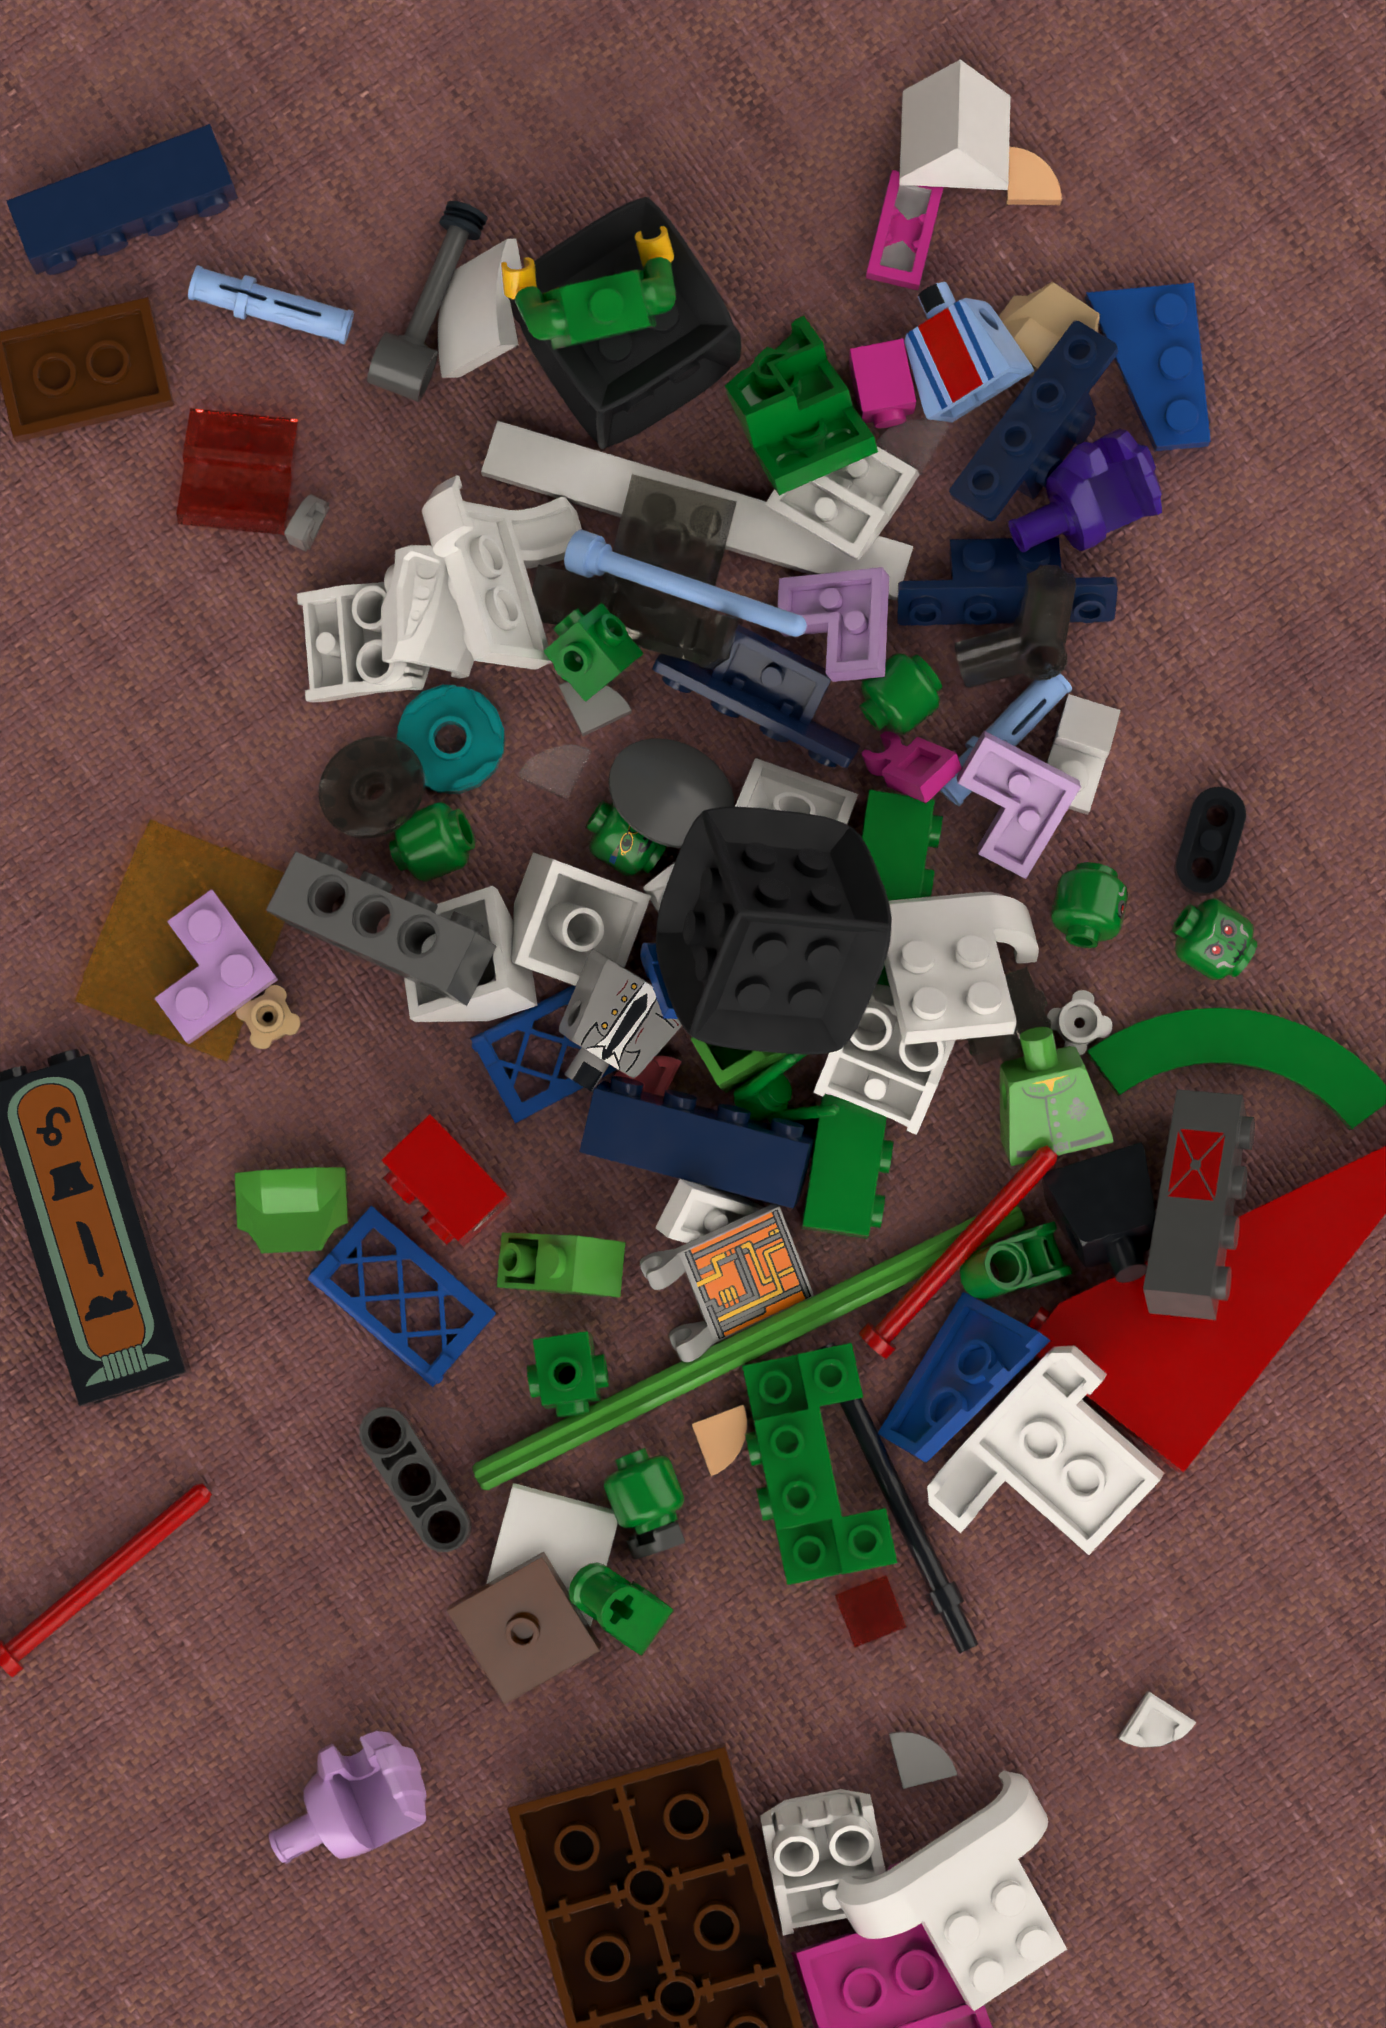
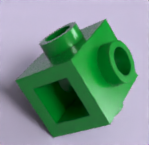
(591, 650)
(552, 1358)

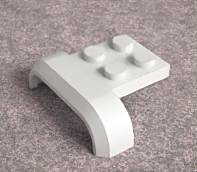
(487, 567)
(949, 967)
(1051, 1454)
(968, 1897)

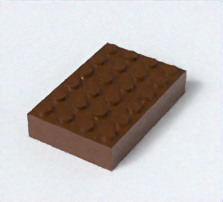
(655, 1900)

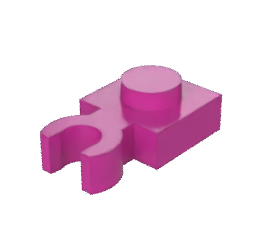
(913, 769)

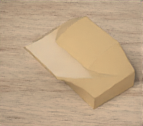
(1043, 318)

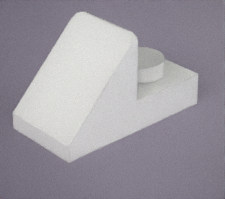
(1083, 745)
(701, 1210)

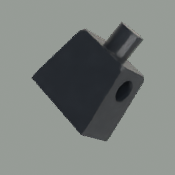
(1105, 1209)

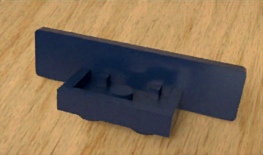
(1038, 426)
(990, 587)
(767, 688)

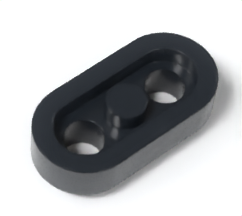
(1210, 843)

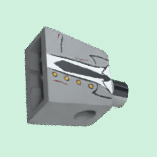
(613, 1021)

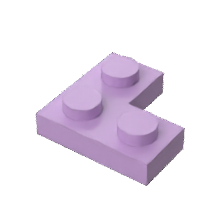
(851, 610)
(1030, 798)
(227, 971)

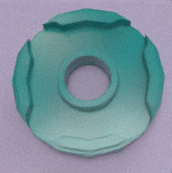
(478, 719)

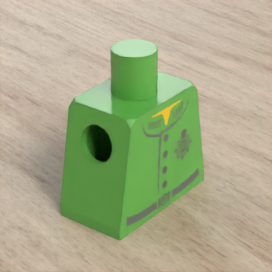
(1048, 1100)

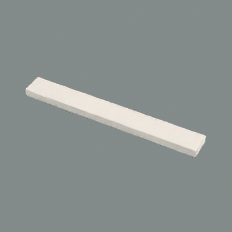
(603, 481)

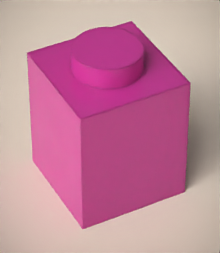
(882, 383)

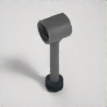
(404, 361)

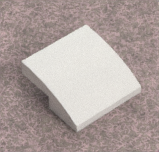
(476, 314)
(850, 503)
(561, 1527)

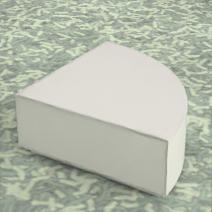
(1155, 1724)

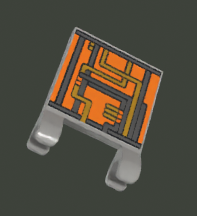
(736, 1276)

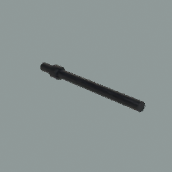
(943, 1596)

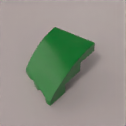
(798, 412)

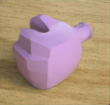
(357, 1801)

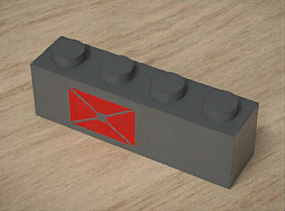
(1197, 1204)

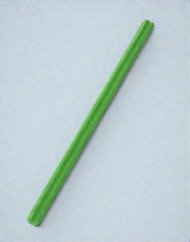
(724, 1356)

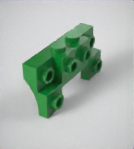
(798, 1469)

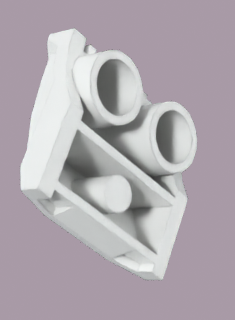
(421, 615)
(346, 645)
(881, 1070)
(812, 1846)

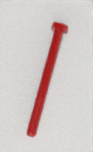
(882, 1335)
(101, 1578)

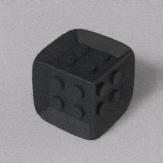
(646, 374)
(772, 931)

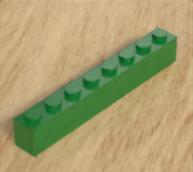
(852, 1143)

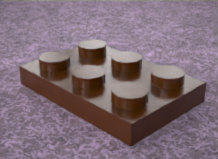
(83, 370)

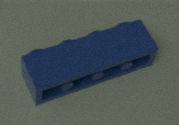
(122, 201)
(696, 1142)

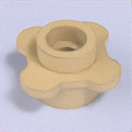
(282, 1024)

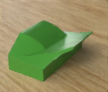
(291, 1207)

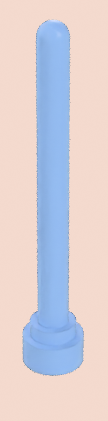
(591, 556)

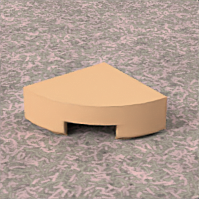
(1031, 180)
(721, 1437)

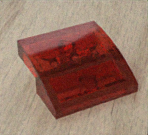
(237, 471)

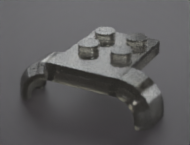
(669, 530)

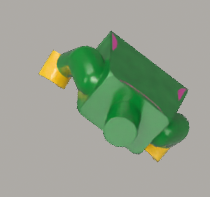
(600, 305)

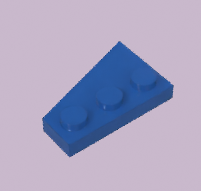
(1159, 359)
(959, 1375)

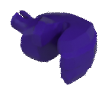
(1093, 494)

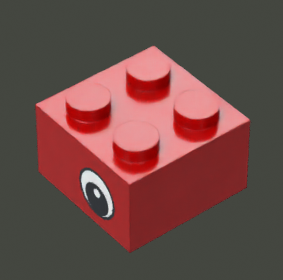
(446, 1181)

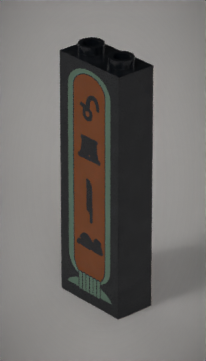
(87, 1230)

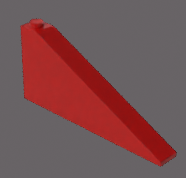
(1183, 1376)

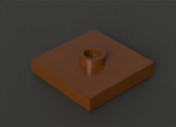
(524, 1628)

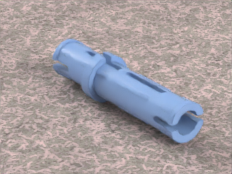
(269, 304)
(1015, 723)

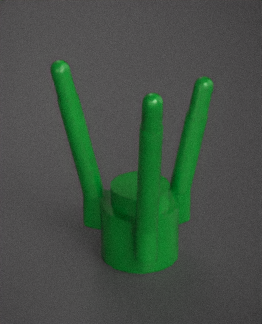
(769, 1093)

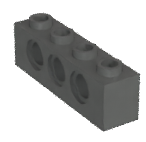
(449, 967)

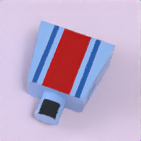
(961, 354)

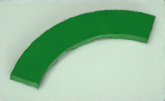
(1243, 1040)

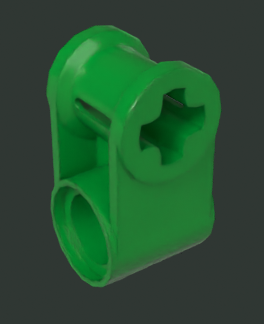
(1021, 1260)
(619, 1606)

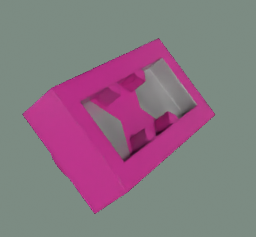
(904, 233)

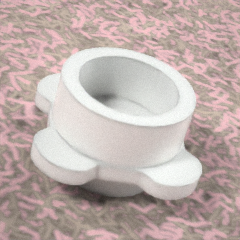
(1080, 1007)

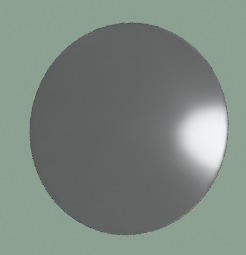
(665, 787)

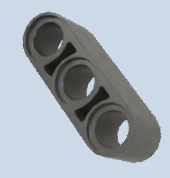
(391, 1464)

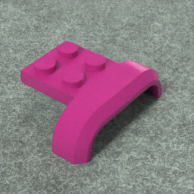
(882, 1984)

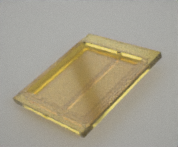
(141, 952)

